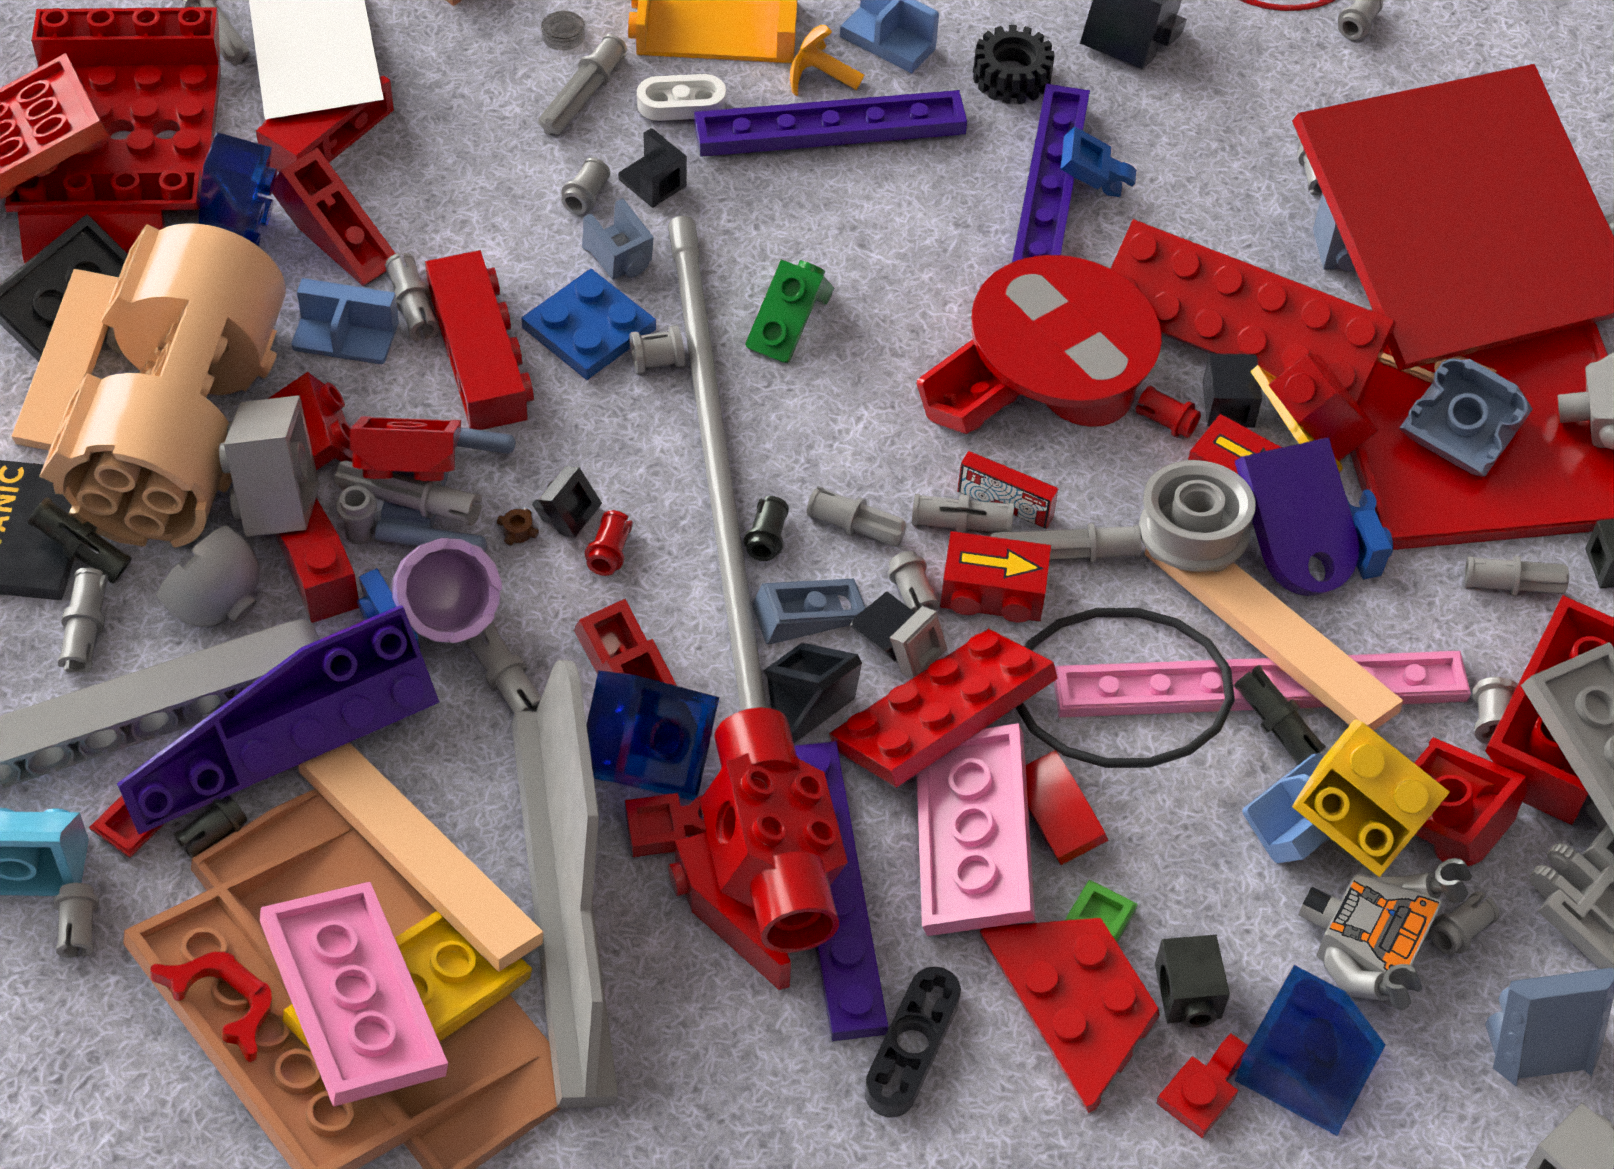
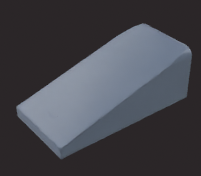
(804, 607)

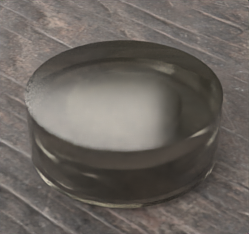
(563, 30)

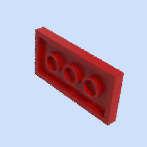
(943, 706)

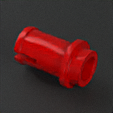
(1169, 412)
(605, 552)

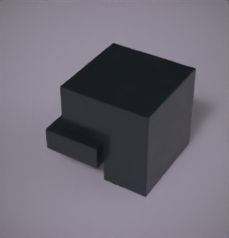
(1132, 28)

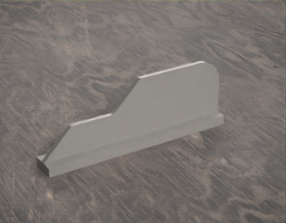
(561, 855)

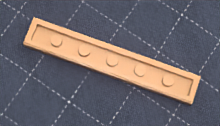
(1291, 643)
(423, 855)

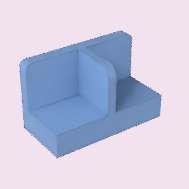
(894, 30)
(345, 321)
(1280, 827)

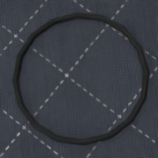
(1134, 762)

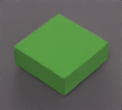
(1103, 903)

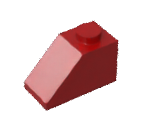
(1323, 405)

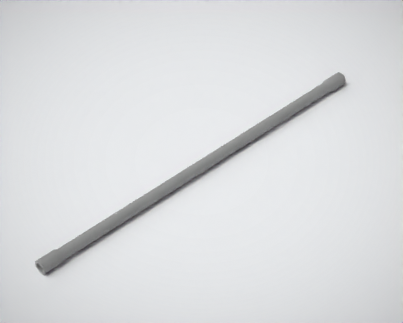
(719, 479)

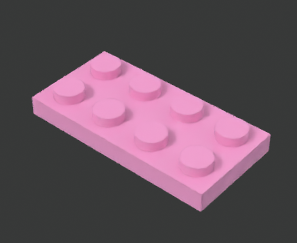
(976, 835)
(352, 993)

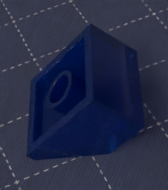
(649, 734)
(1311, 1051)

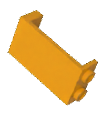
(715, 29)

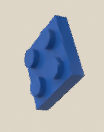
(587, 323)

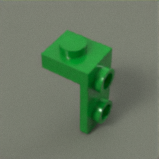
(787, 309)

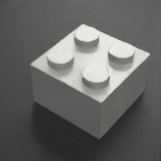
(270, 466)

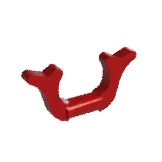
(223, 966)

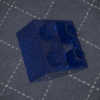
(237, 186)

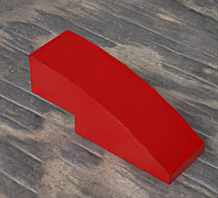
(619, 645)

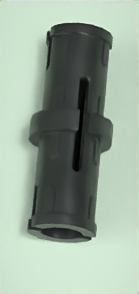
(51, 519)
(1279, 715)

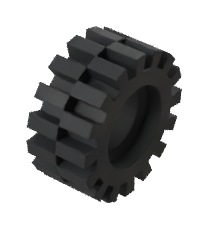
(1013, 47)

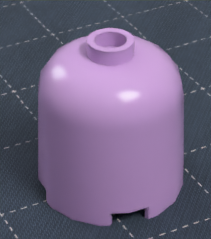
(447, 589)

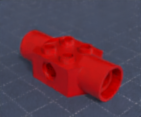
(773, 831)

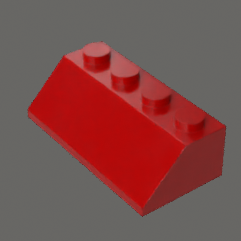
(1521, 736)

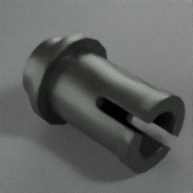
(767, 529)
(213, 825)

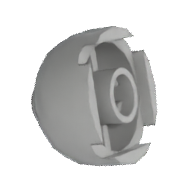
(214, 581)

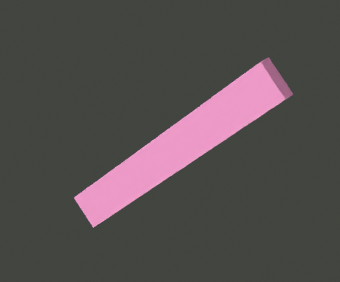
(1199, 684)

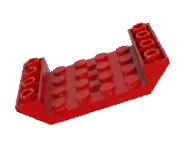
(144, 77)

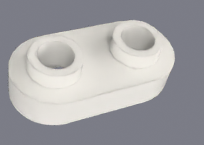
(680, 96)

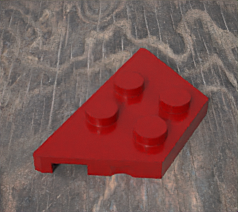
(1077, 996)

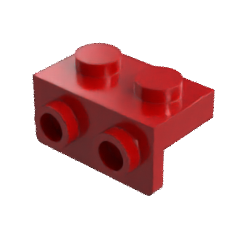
(962, 391)
(323, 416)

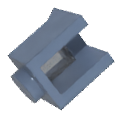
(621, 247)

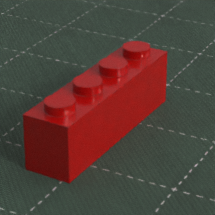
(477, 340)

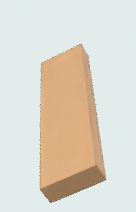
(66, 359)

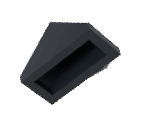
(812, 685)

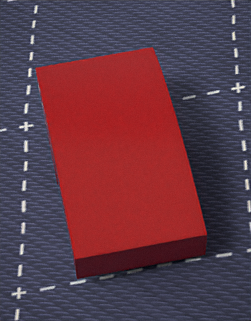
(1061, 809)

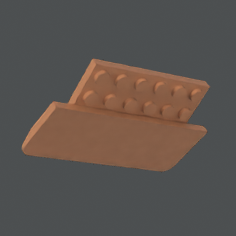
(497, 1062)

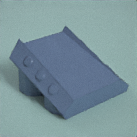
(1467, 415)
(1551, 1024)

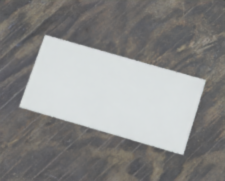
(313, 55)

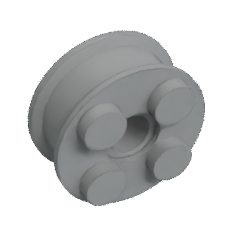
(1196, 515)

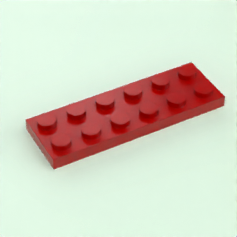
(1249, 310)

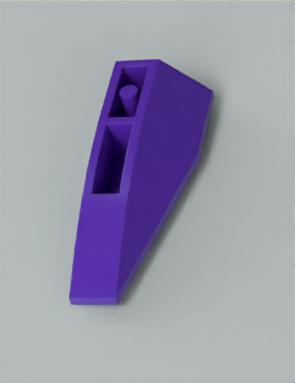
(286, 717)

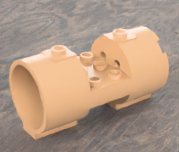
(145, 445)

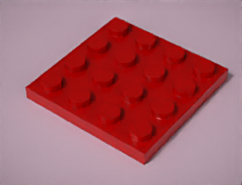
(44, 122)

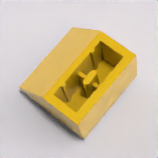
(1369, 797)

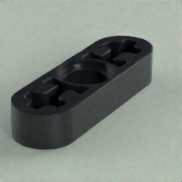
(911, 1018)

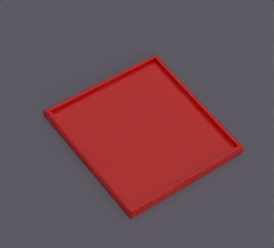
(1464, 213)
(1539, 486)

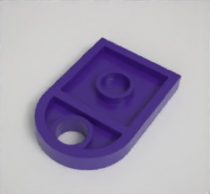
(1301, 515)

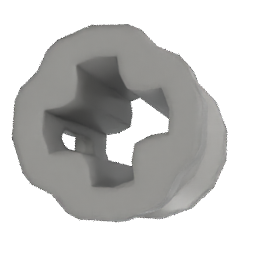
(657, 349)
(1492, 699)

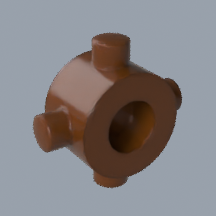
(517, 526)

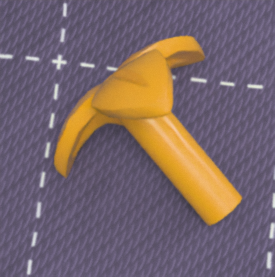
(812, 55)

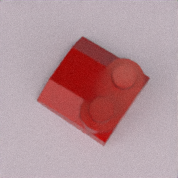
(405, 445)
(1477, 809)

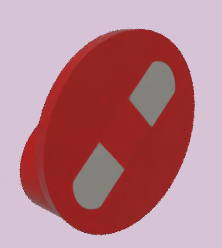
(1067, 335)

